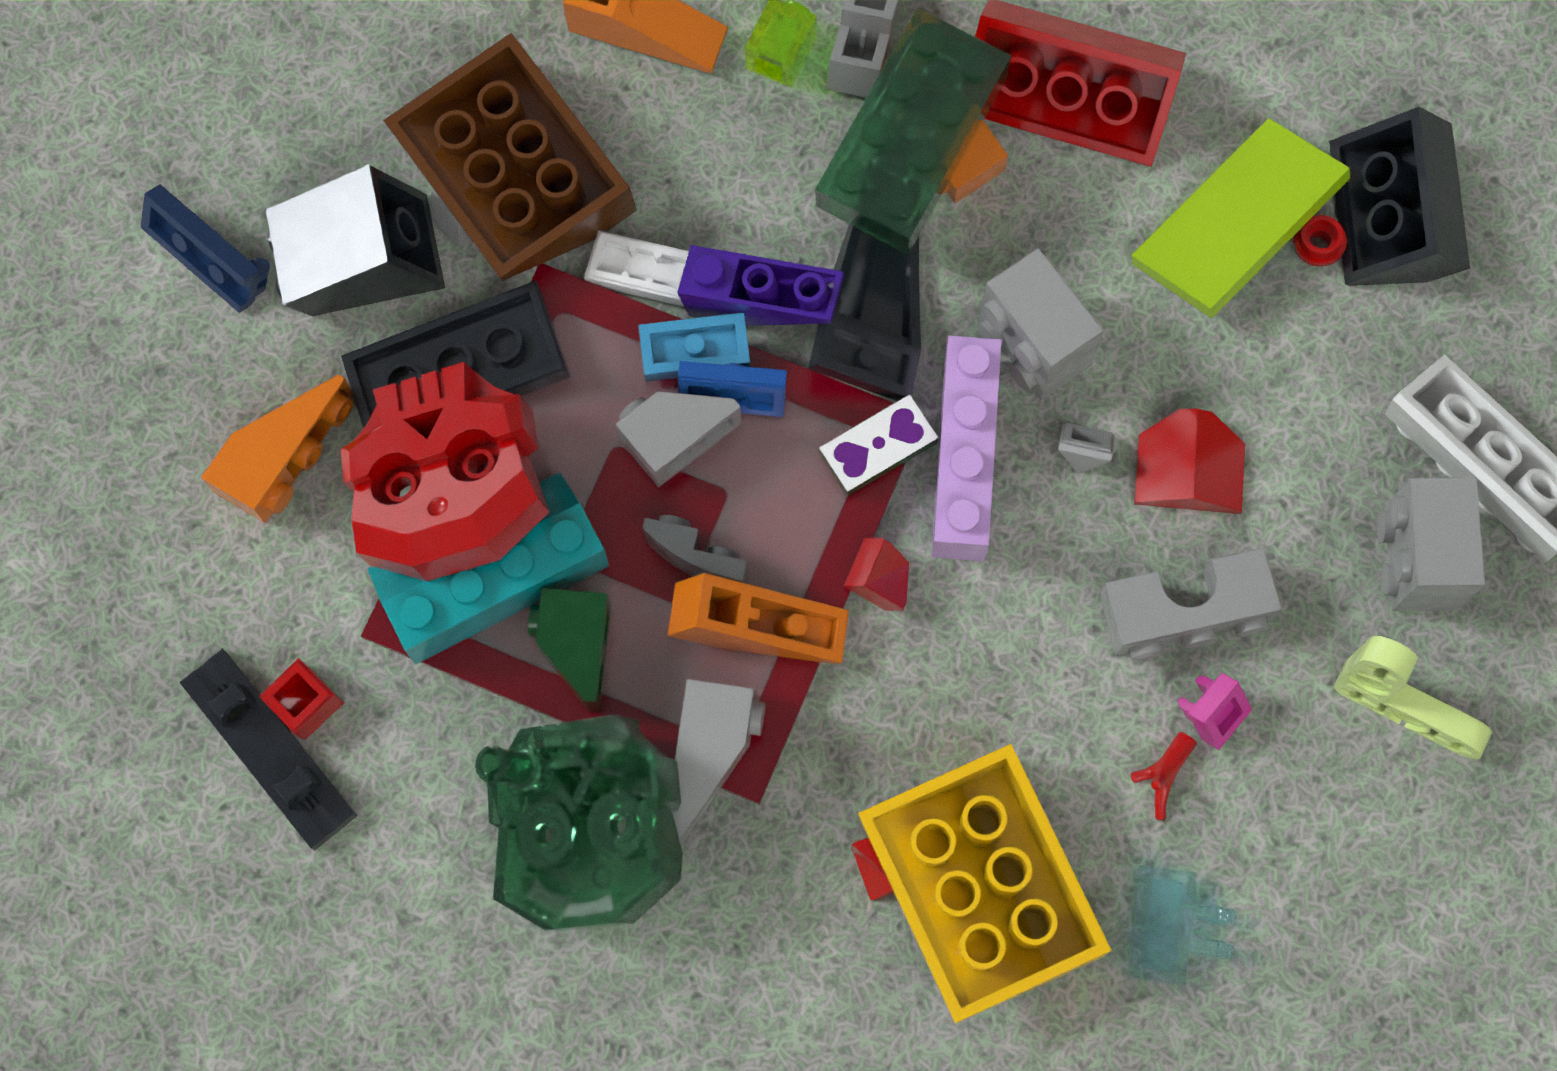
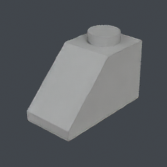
(674, 430)

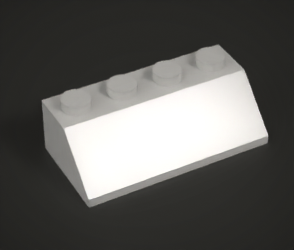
(1480, 439)

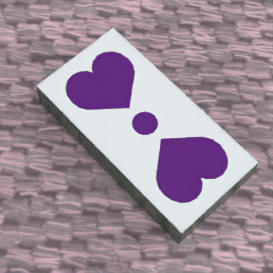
(878, 445)

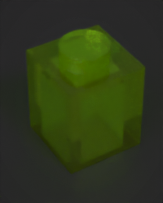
(781, 41)

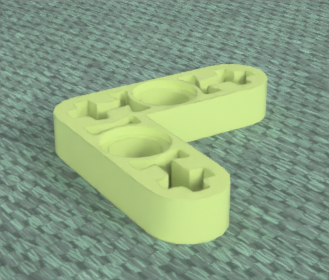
(1378, 680)

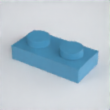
(701, 340)

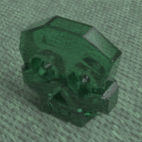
(588, 868)

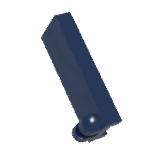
(203, 249)

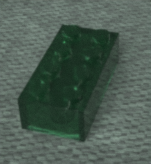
(912, 131)

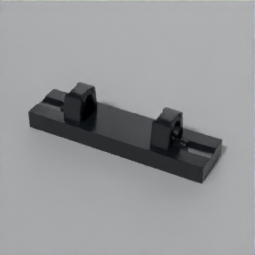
(269, 750)

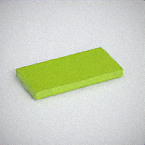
(1240, 217)

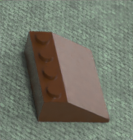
(511, 160)

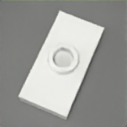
(636, 267)

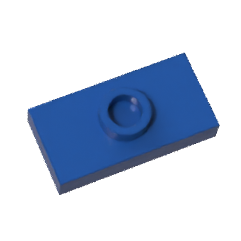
(754, 389)

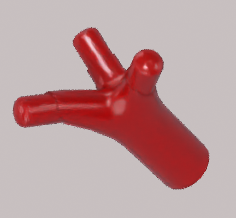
(1165, 771)

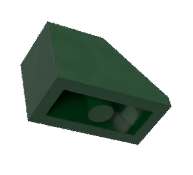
(574, 639)

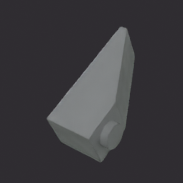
(711, 742)

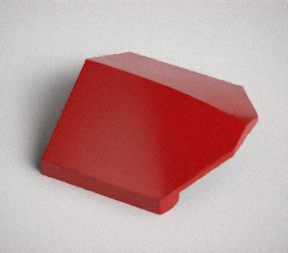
(1190, 464)

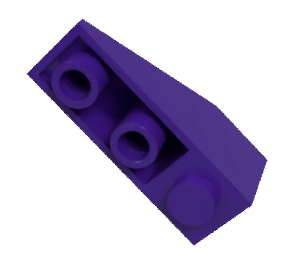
(759, 287)

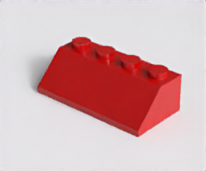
(1081, 82)

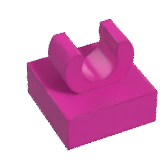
(1218, 709)

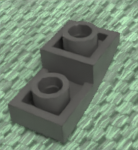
(680, 543)

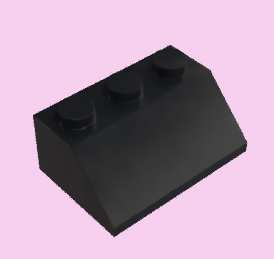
(1401, 201)

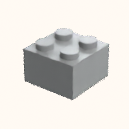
(1040, 324)
(1432, 544)

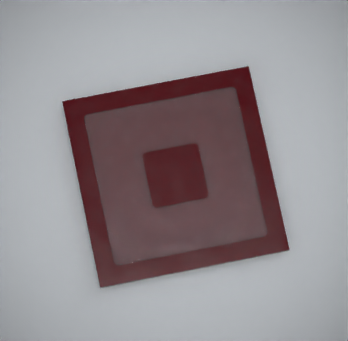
(749, 493)

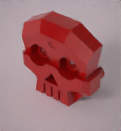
(434, 439)

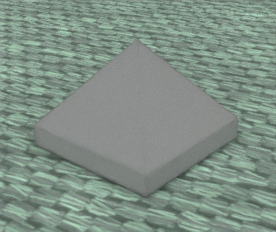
(1085, 446)

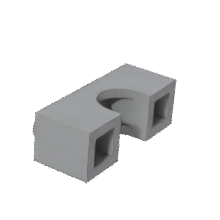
(1146, 619)

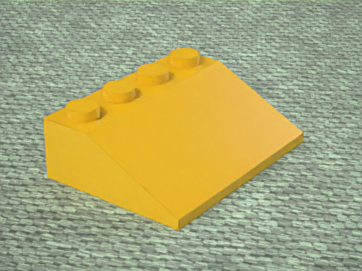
(984, 883)

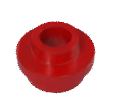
(1325, 228)

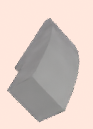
(861, 45)

